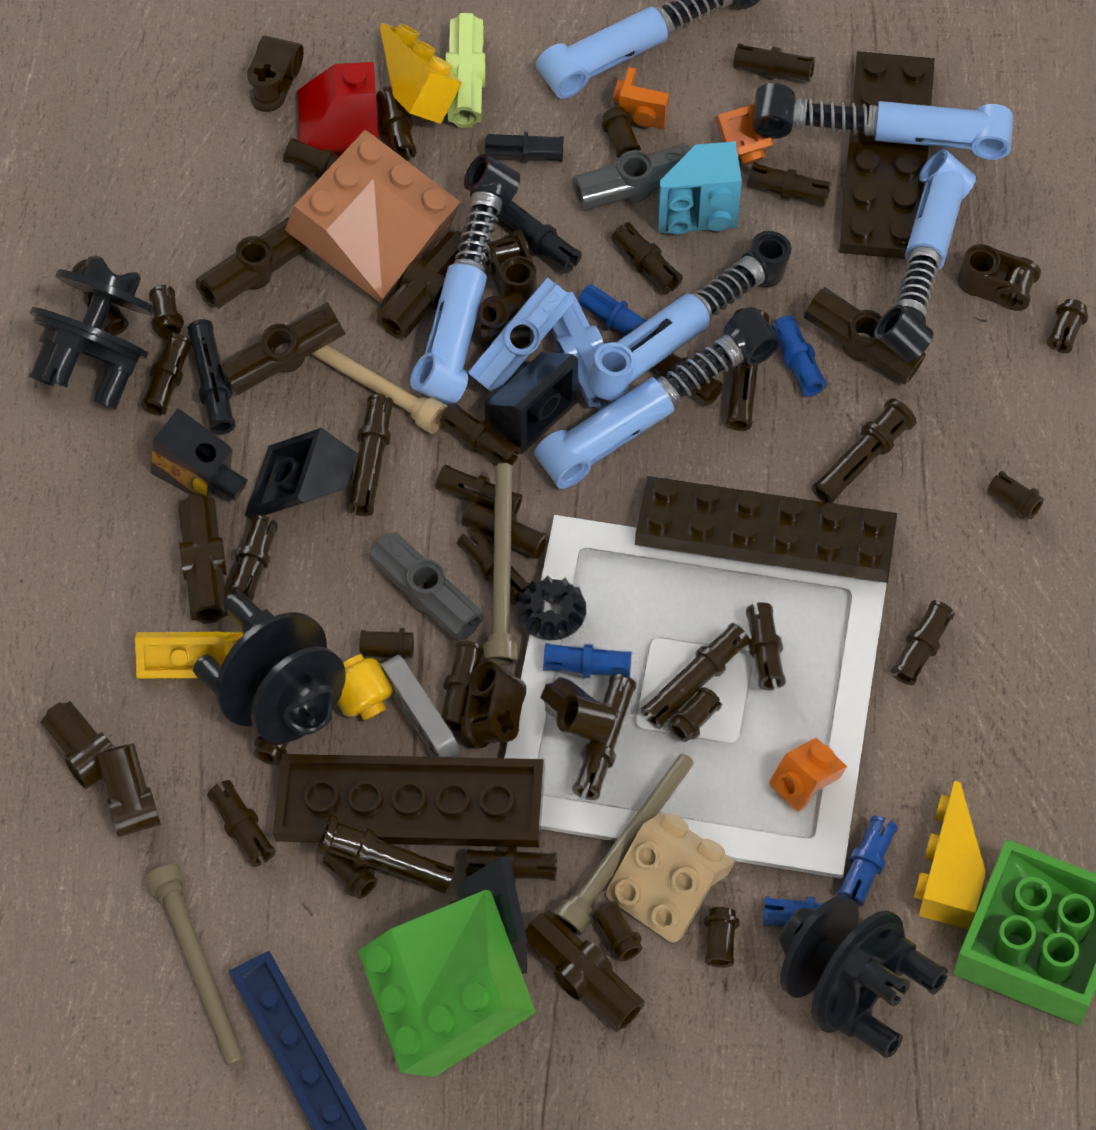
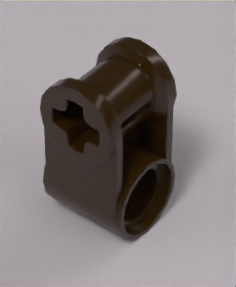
(273, 72)
(512, 265)
(999, 276)
(494, 701)

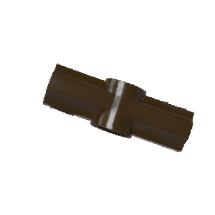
(249, 266)
(419, 288)
(845, 322)
(259, 359)
(202, 558)
(583, 971)

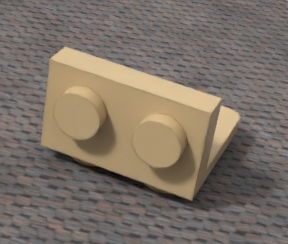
(667, 875)

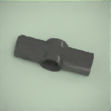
(616, 180)
(442, 602)

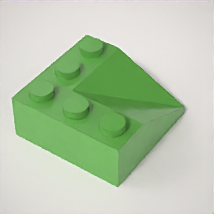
(1035, 933)
(446, 984)

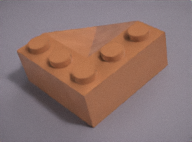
(372, 215)

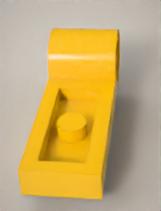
(177, 652)

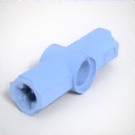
(540, 315)
(577, 337)

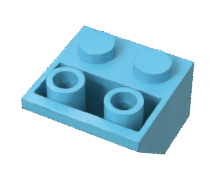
(701, 191)

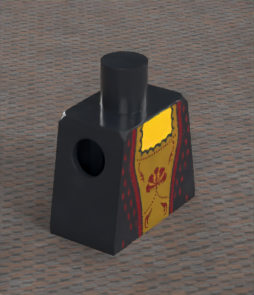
(194, 459)

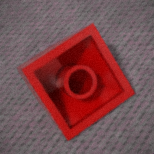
(338, 106)

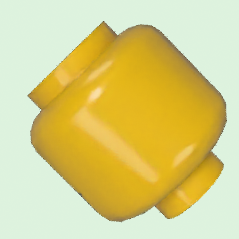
(364, 688)

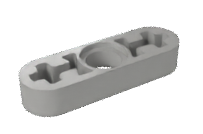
(419, 709)

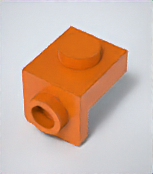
(645, 105)
(737, 127)
(805, 772)

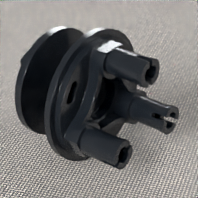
(67, 338)
(275, 674)
(853, 968)

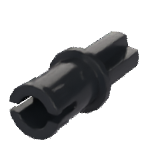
(524, 147)

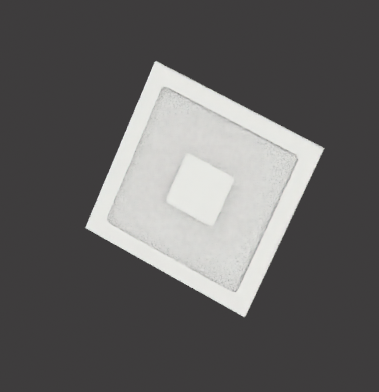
(663, 612)

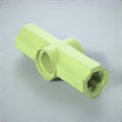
(469, 67)

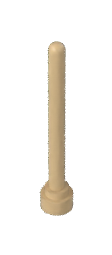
(423, 410)

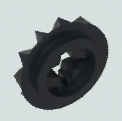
(549, 624)

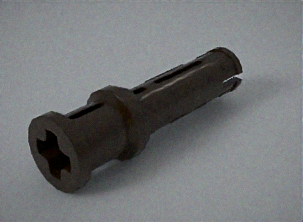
(743, 392)
(875, 439)
(365, 849)

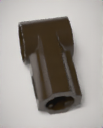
(578, 711)
(76, 742)
(130, 799)

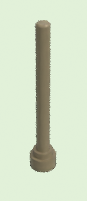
(500, 644)
(167, 885)
(576, 910)

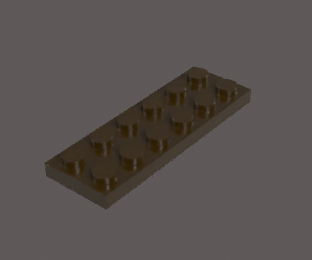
(884, 176)
(766, 529)
(412, 799)

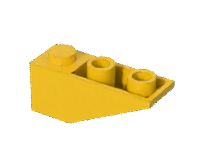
(416, 75)
(957, 869)

